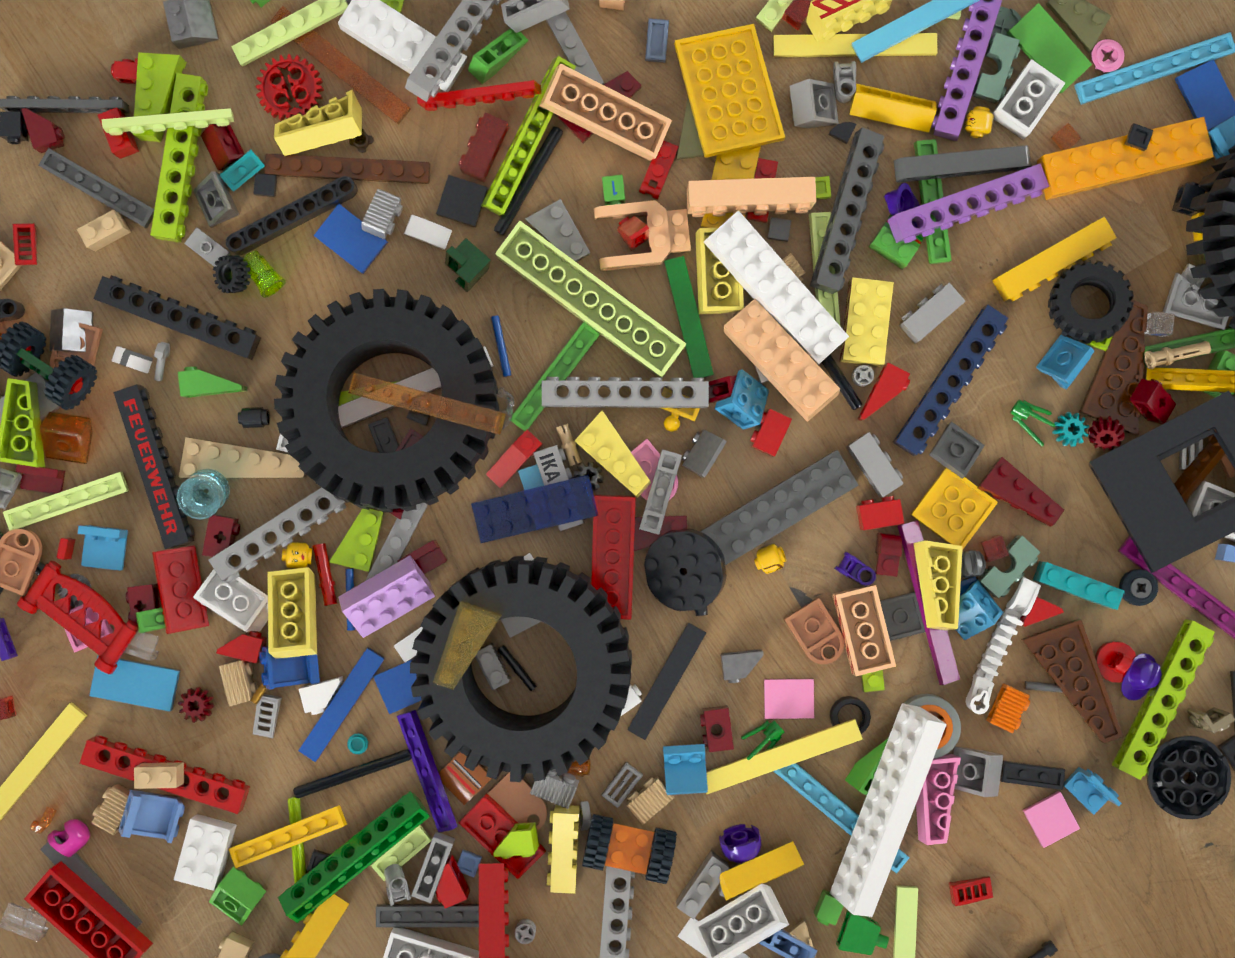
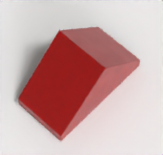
(1040, 611)

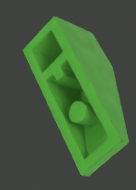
(496, 55)
(200, 383)
(864, 770)

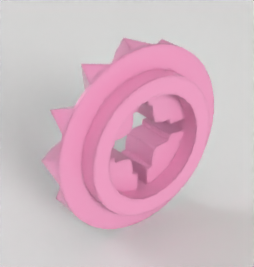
(1105, 47)

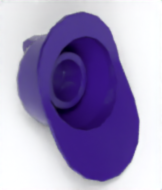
(901, 200)
(1140, 677)

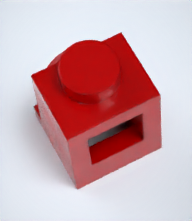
(125, 71)

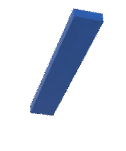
(341, 704)

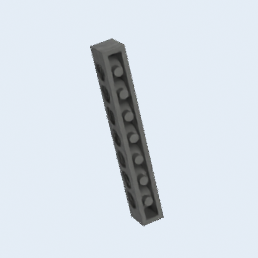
(873, 145)

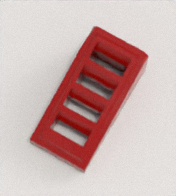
(28, 227)
(963, 884)

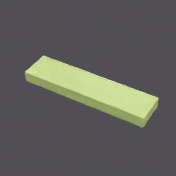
(905, 922)

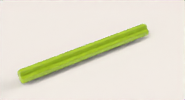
(298, 850)

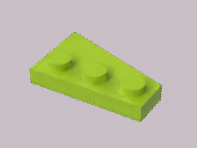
(360, 541)

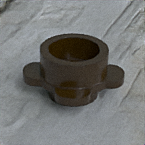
(361, 145)

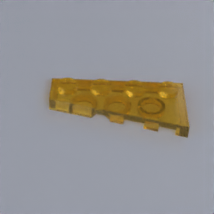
(464, 641)

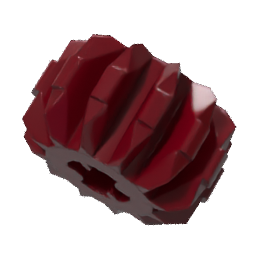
(1106, 433)
(188, 705)

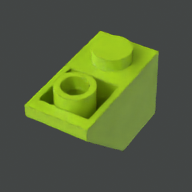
(520, 840)

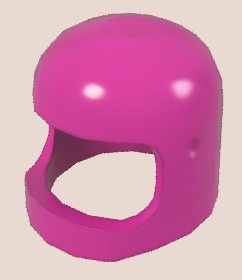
(75, 837)

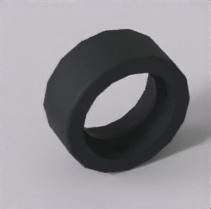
(866, 717)

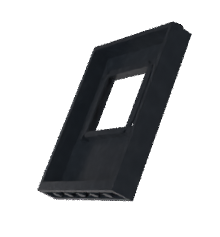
(1149, 499)

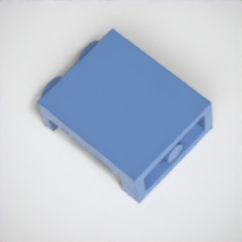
(151, 815)

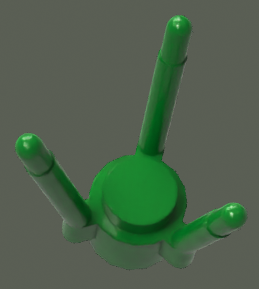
(1023, 409)
(772, 732)

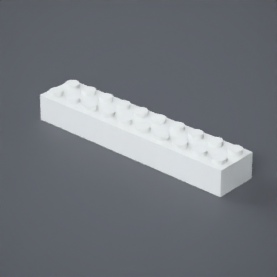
(887, 809)

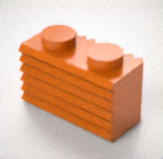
(1008, 708)

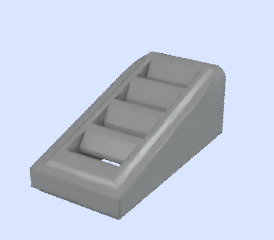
(276, 701)

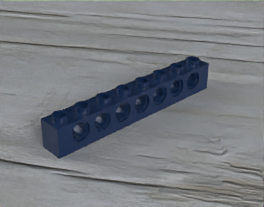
(987, 317)

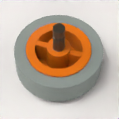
(945, 712)

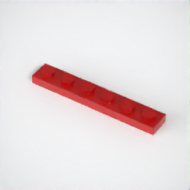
(486, 94)

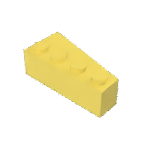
(320, 125)
(610, 451)
(939, 582)
(564, 849)

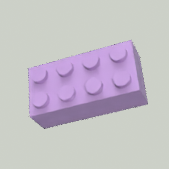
(386, 596)

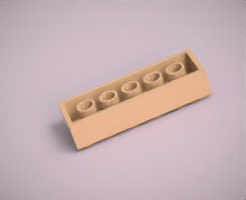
(605, 112)
(751, 196)
(781, 360)

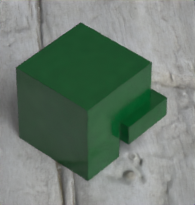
(467, 263)

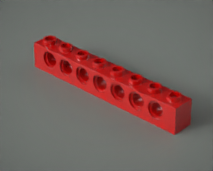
(94, 757)

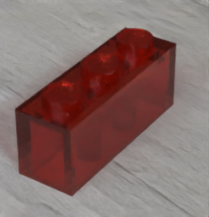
(483, 147)

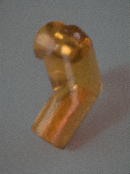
(39, 827)

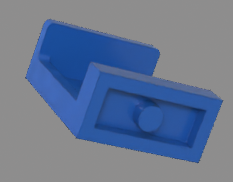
(288, 670)

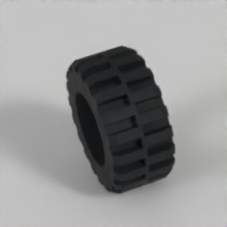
(1090, 275)

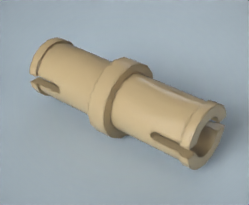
(568, 444)

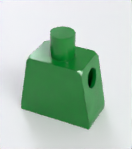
(860, 935)

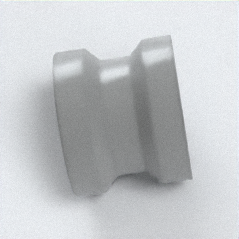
(865, 373)
(523, 936)

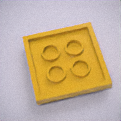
(954, 508)

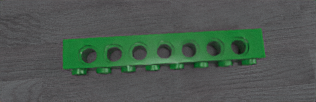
(353, 857)

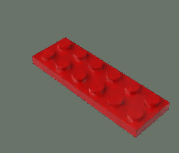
(614, 550)

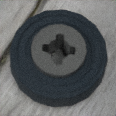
(1131, 584)

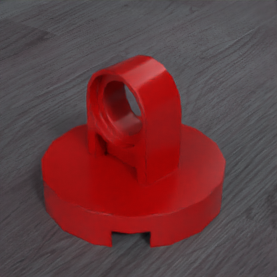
(1114, 660)

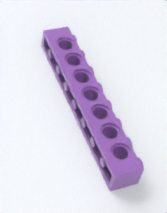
(951, 128)
(1031, 177)

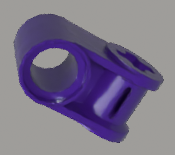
(854, 569)

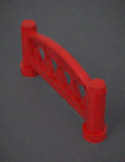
(42, 597)

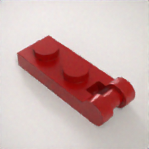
(659, 169)

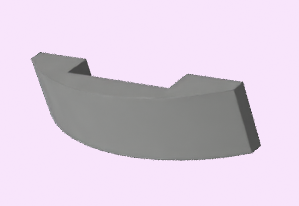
(660, 492)

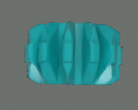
(1070, 437)

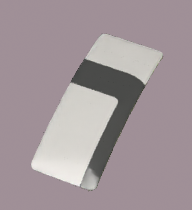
(132, 359)

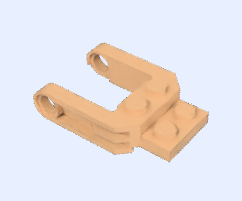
(666, 233)

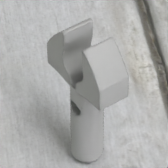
(161, 353)

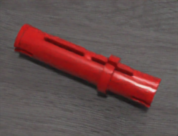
(325, 577)

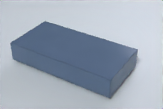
(657, 40)

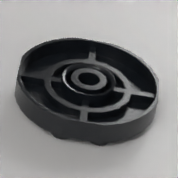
(704, 567)

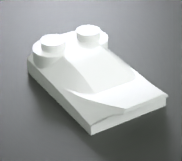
(235, 601)

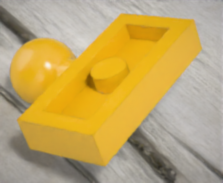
(672, 422)

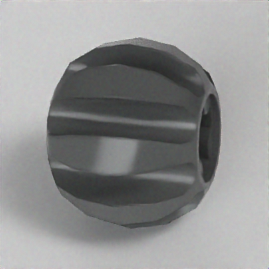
(591, 471)
(972, 564)

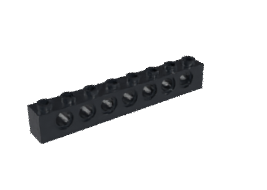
(108, 293)

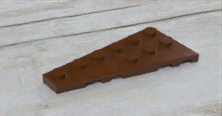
(1120, 374)
(1073, 667)

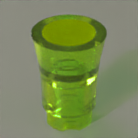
(263, 274)

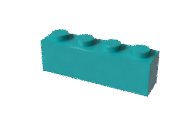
(1078, 585)

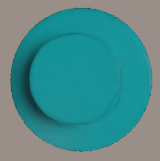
(357, 743)

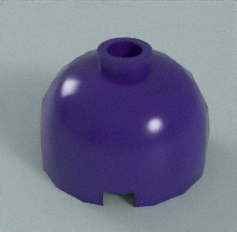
(740, 843)

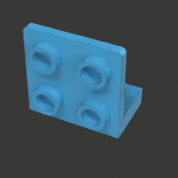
(1222, 137)
(746, 402)
(103, 547)
(976, 611)
(685, 769)
(1090, 790)

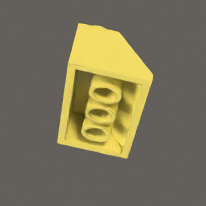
(717, 287)

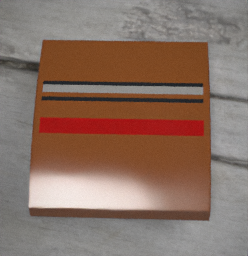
(461, 780)

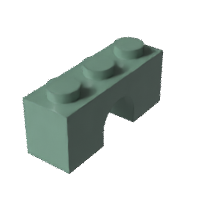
(1003, 51)
(1022, 555)

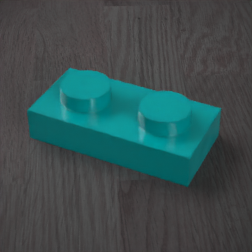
(242, 170)

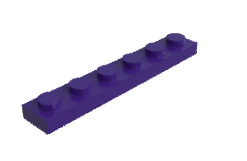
(427, 771)

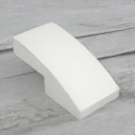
(428, 232)

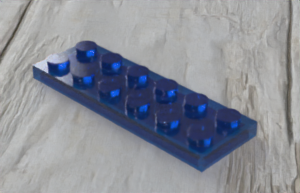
(534, 509)

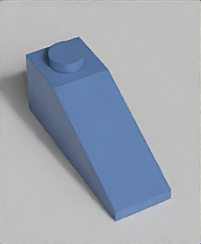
(788, 945)

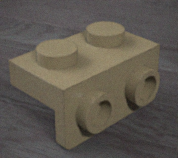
(1212, 720)

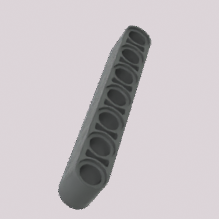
(962, 163)

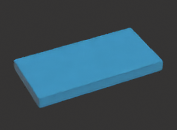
(137, 685)

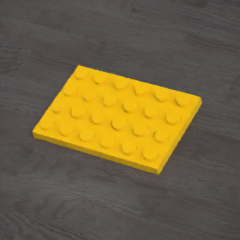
(729, 90)

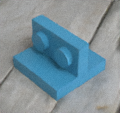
(1065, 360)

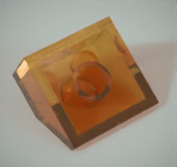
(66, 437)

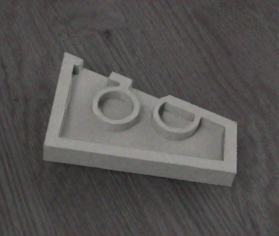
(559, 229)
(1187, 303)

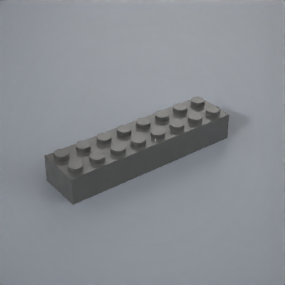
(781, 506)

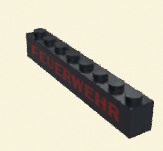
(153, 465)

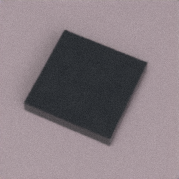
(462, 201)

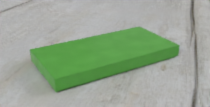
(1049, 46)

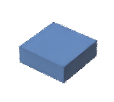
(469, 863)

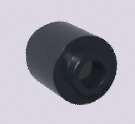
(254, 417)

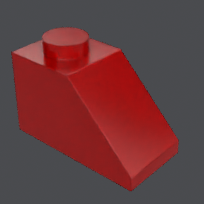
(245, 647)
(452, 885)

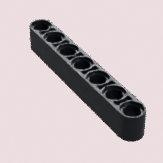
(281, 215)

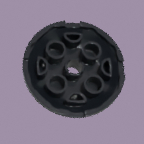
(1207, 781)

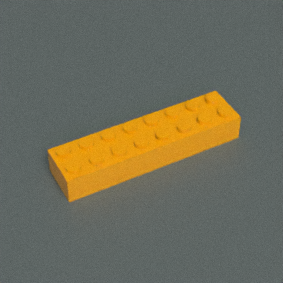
(1114, 162)

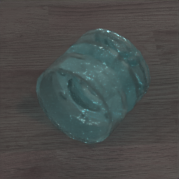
(195, 501)

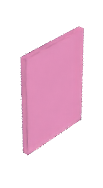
(788, 698)

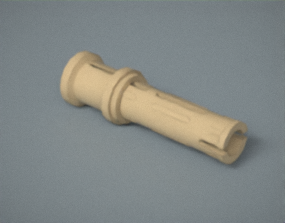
(1168, 355)

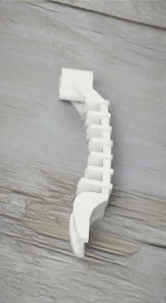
(982, 683)

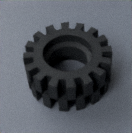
(239, 277)

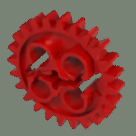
(306, 83)

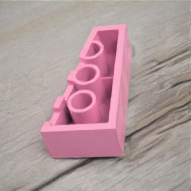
(936, 800)

